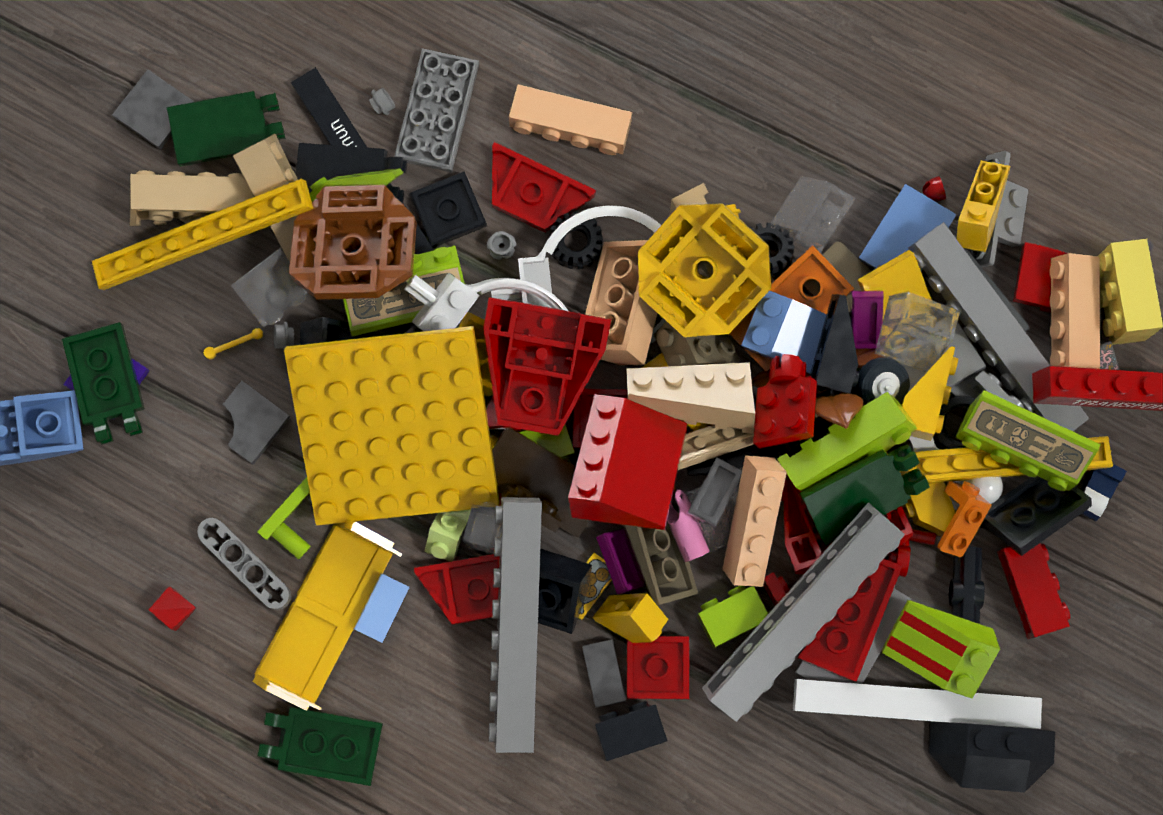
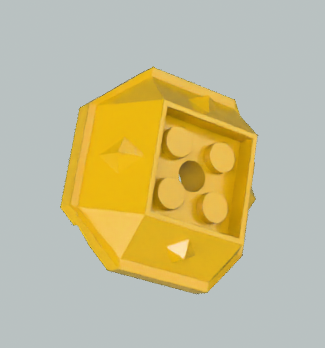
(680, 293)

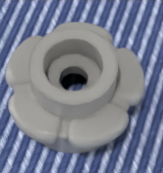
(381, 101)
(504, 238)
(283, 336)

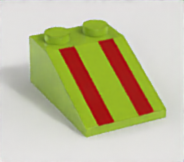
(942, 648)

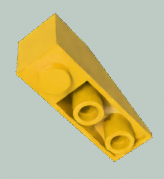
(982, 206)
(928, 395)

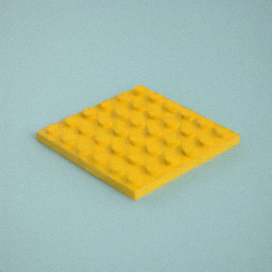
(393, 425)

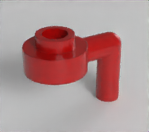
(903, 552)

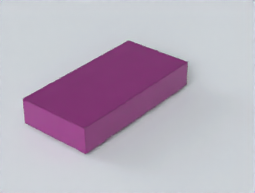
(866, 318)
(620, 561)

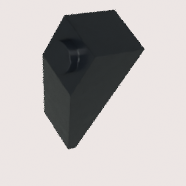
(836, 354)

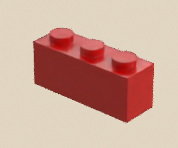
(1034, 590)

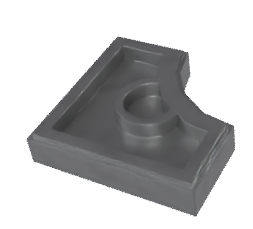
(255, 421)

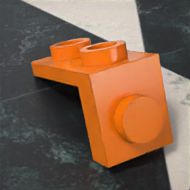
(966, 519)

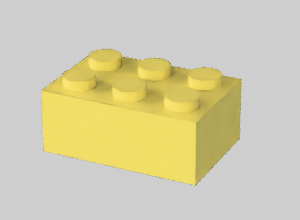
(1128, 292)

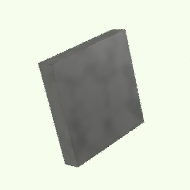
(146, 109)

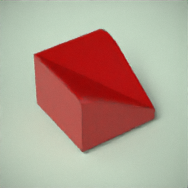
(172, 608)

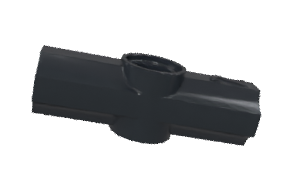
(966, 588)

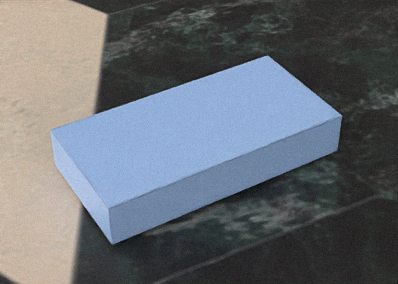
(381, 608)

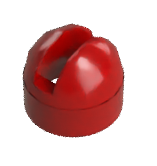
(934, 189)

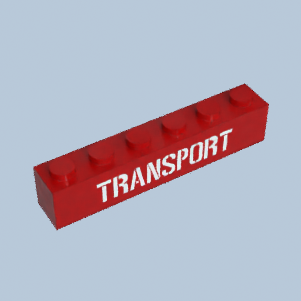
(1098, 388)

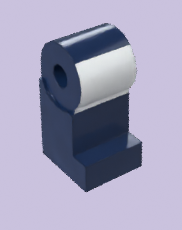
(1100, 487)

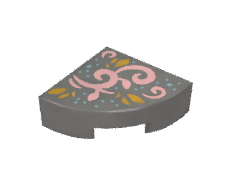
(1107, 357)

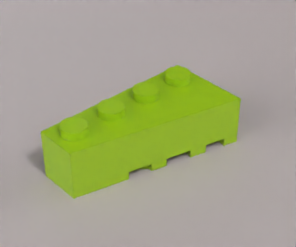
(873, 428)

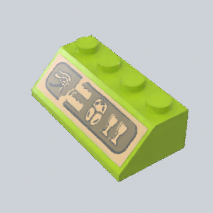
(398, 305)
(1026, 441)

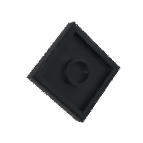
(448, 209)

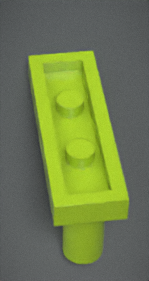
(280, 531)

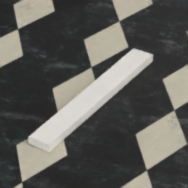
(916, 704)

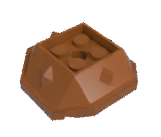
(350, 220)

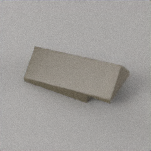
(661, 564)

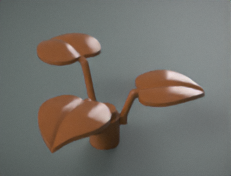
(838, 408)

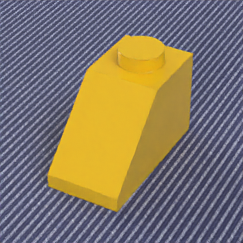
(931, 509)
(632, 617)

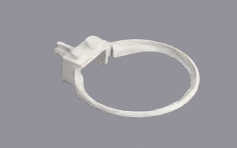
(537, 268)
(453, 299)

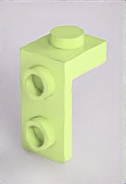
(446, 534)

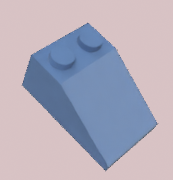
(784, 328)

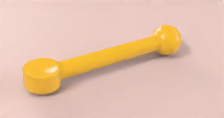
(210, 352)

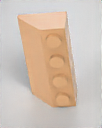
(617, 298)

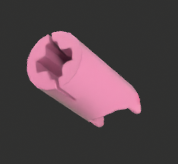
(686, 530)

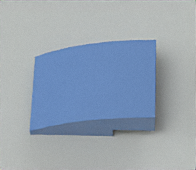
(904, 224)
(39, 427)

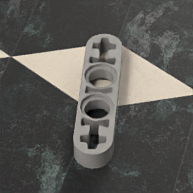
(242, 566)

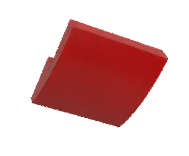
(1034, 277)

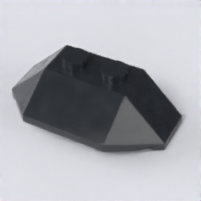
(991, 754)

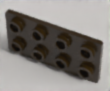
(533, 471)

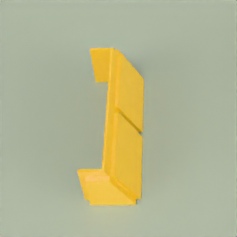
(323, 614)

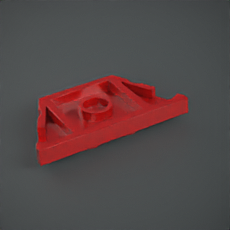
(533, 190)
(462, 587)

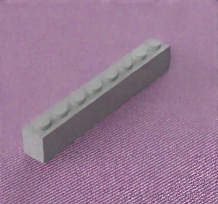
(988, 321)
(802, 612)
(516, 625)

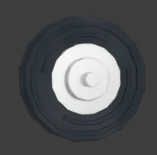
(882, 376)

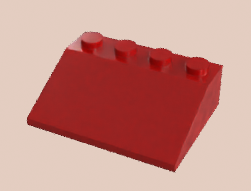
(627, 464)

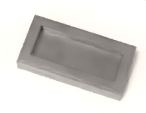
(715, 492)
(603, 673)

